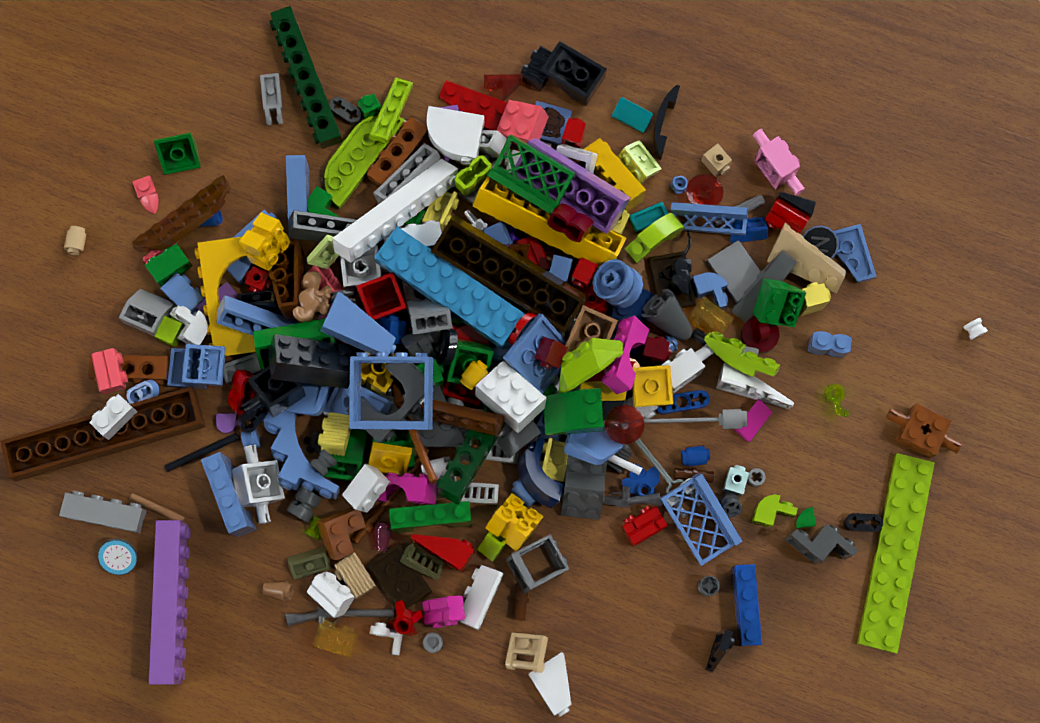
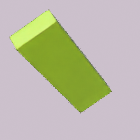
(391, 110)

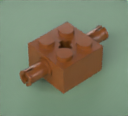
(912, 435)

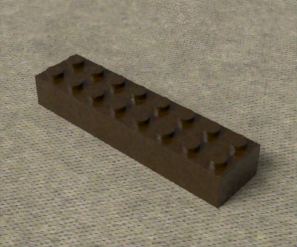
(508, 273)

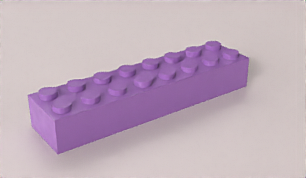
(169, 602)

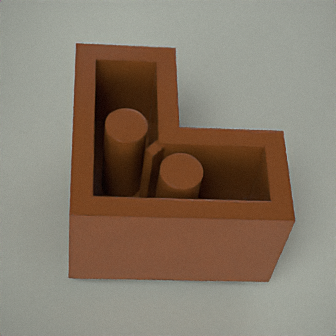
(335, 531)

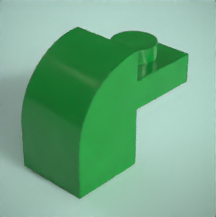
(320, 202)

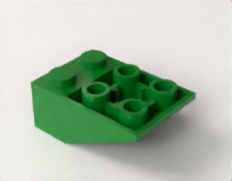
(353, 461)

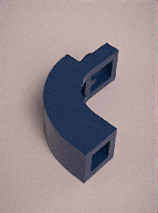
(533, 477)

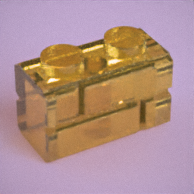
(710, 317)
(334, 639)

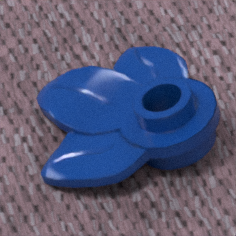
(644, 480)

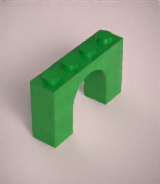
(409, 518)

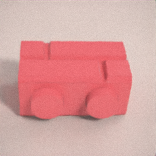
(109, 371)

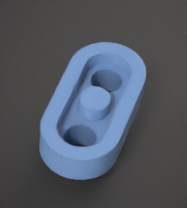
(143, 391)

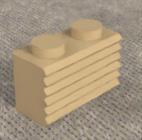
(354, 575)

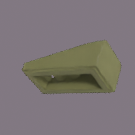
(419, 566)

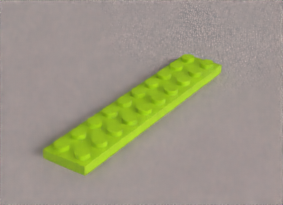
(896, 553)

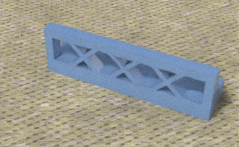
(713, 212)

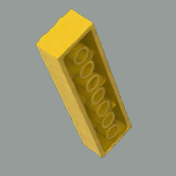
(523, 215)

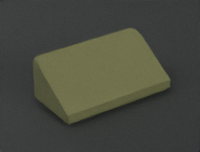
(309, 563)

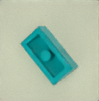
(632, 115)

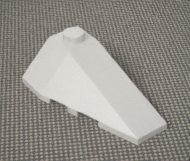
(739, 383)

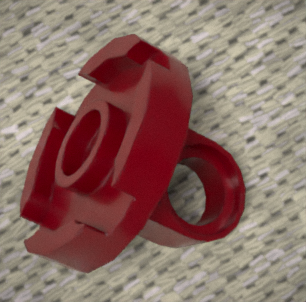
(760, 335)

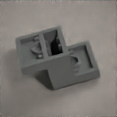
(583, 489)
(821, 543)

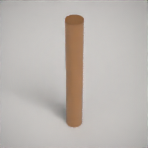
(156, 508)

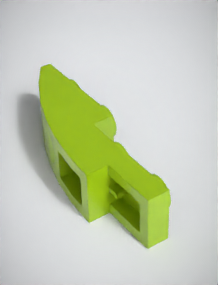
(733, 353)

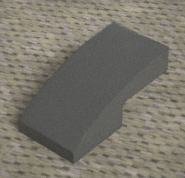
(516, 441)

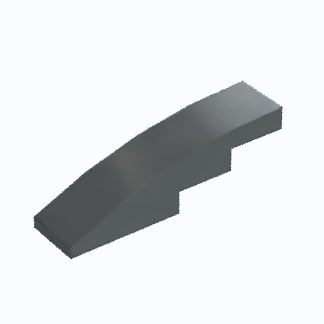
(775, 270)

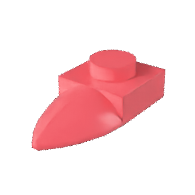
(147, 193)

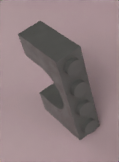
(413, 382)

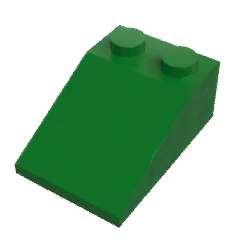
(574, 412)

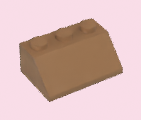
(590, 325)

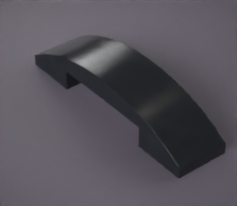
(668, 102)

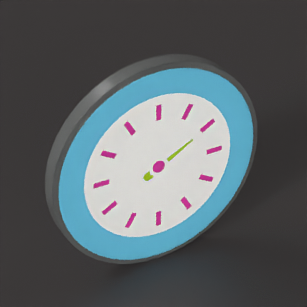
(117, 556)

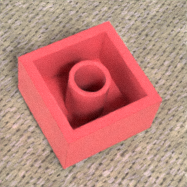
(522, 121)

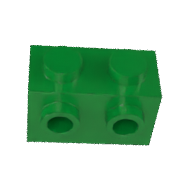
(168, 264)

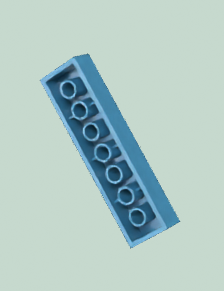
(449, 287)

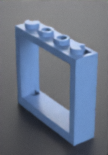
(355, 391)

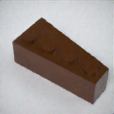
(287, 277)

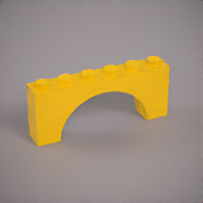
(214, 260)

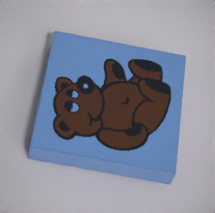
(555, 124)

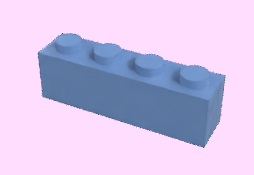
(248, 317)

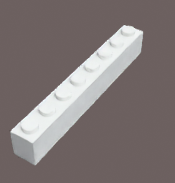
(395, 210)

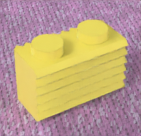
(335, 433)

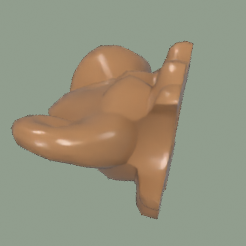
(312, 300)

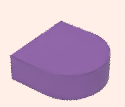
(226, 422)

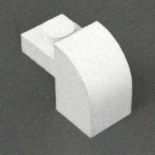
(195, 325)

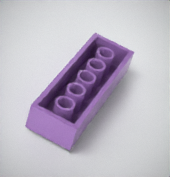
(586, 191)

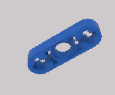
(696, 405)

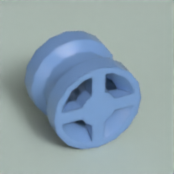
(251, 438)

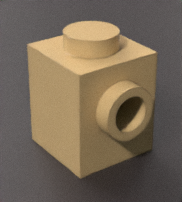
(717, 160)

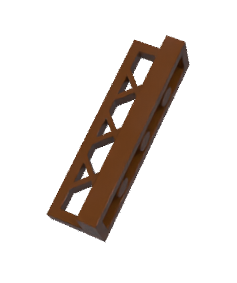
(466, 417)

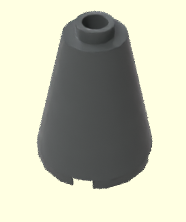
(668, 315)

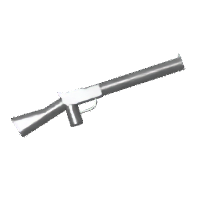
(626, 500)
(321, 614)

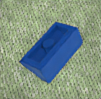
(756, 230)

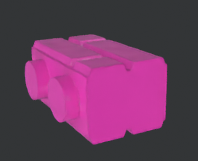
(443, 611)

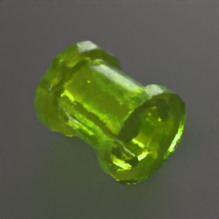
(310, 531)

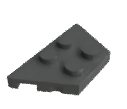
(441, 434)

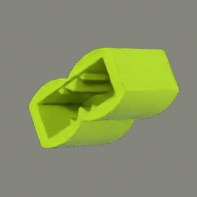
(469, 178)

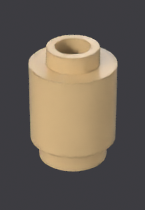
(75, 240)

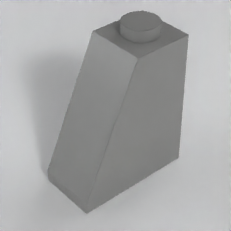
(428, 316)

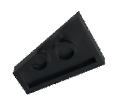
(722, 642)

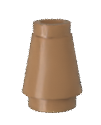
(279, 590)

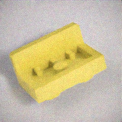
(441, 209)
(555, 460)

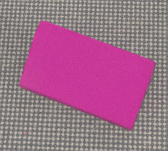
(755, 419)

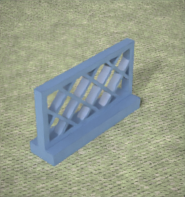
(717, 514)

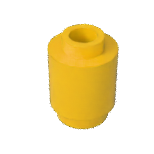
(474, 374)

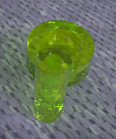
(836, 400)

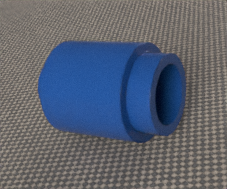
(695, 456)

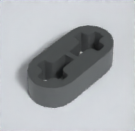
(343, 114)

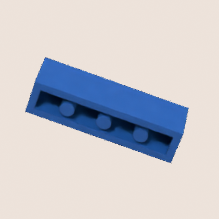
(746, 605)

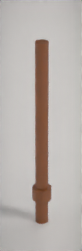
(398, 400)
(384, 505)

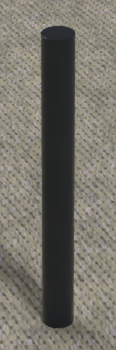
(201, 452)

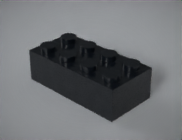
(309, 361)

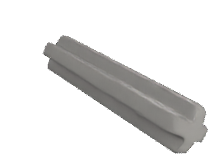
(749, 204)

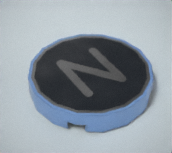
(823, 239)

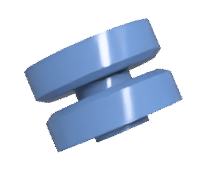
(617, 283)

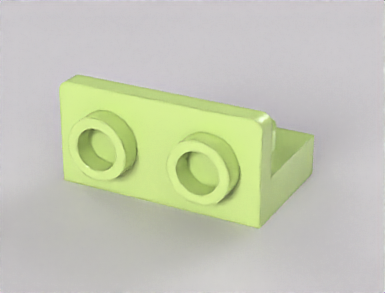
(639, 161)
(323, 254)

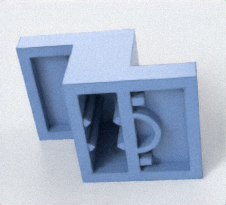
(196, 366)

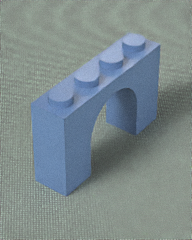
(235, 516)

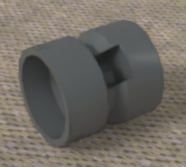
(304, 504)

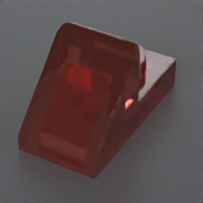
(507, 82)

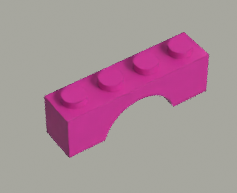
(620, 374)
(417, 489)

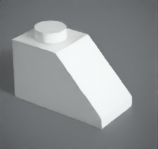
(492, 143)

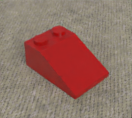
(449, 550)

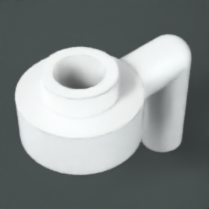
(381, 629)

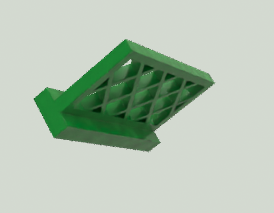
(521, 187)

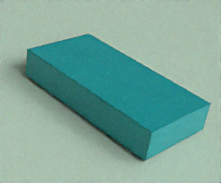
(645, 217)

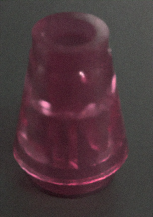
(382, 535)

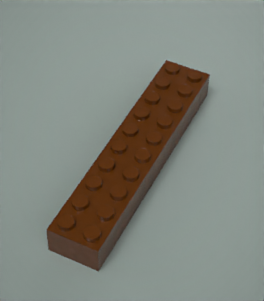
(81, 442)

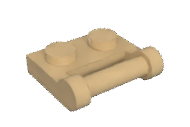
(526, 645)

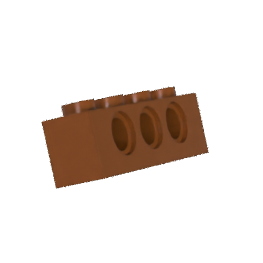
(408, 128)
(141, 363)

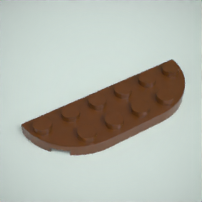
(185, 218)

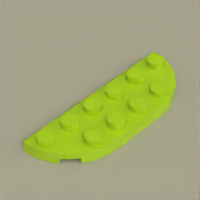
(353, 159)

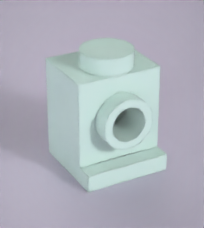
(731, 485)

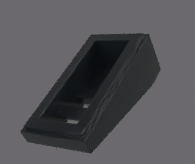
(802, 204)

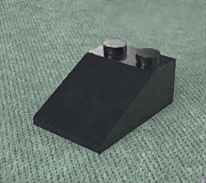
(573, 73)

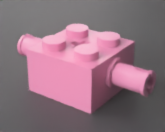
(777, 162)

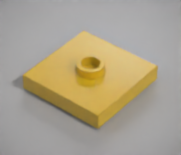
(652, 386)
(390, 458)

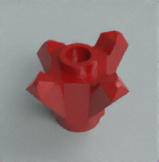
(405, 619)

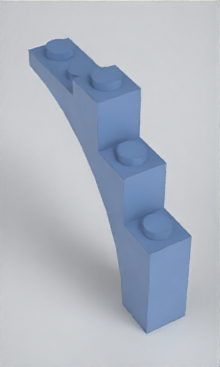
(296, 468)

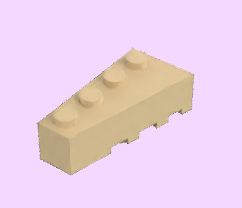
(810, 261)

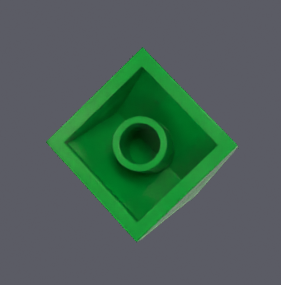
(177, 153)

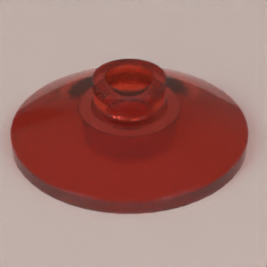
(704, 183)
(627, 414)

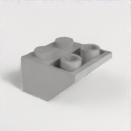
(146, 311)

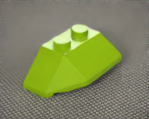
(587, 361)

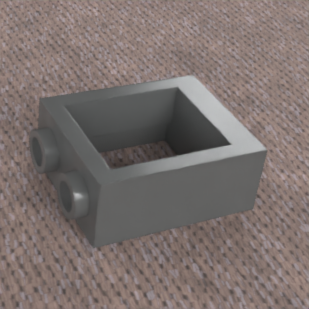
(521, 572)

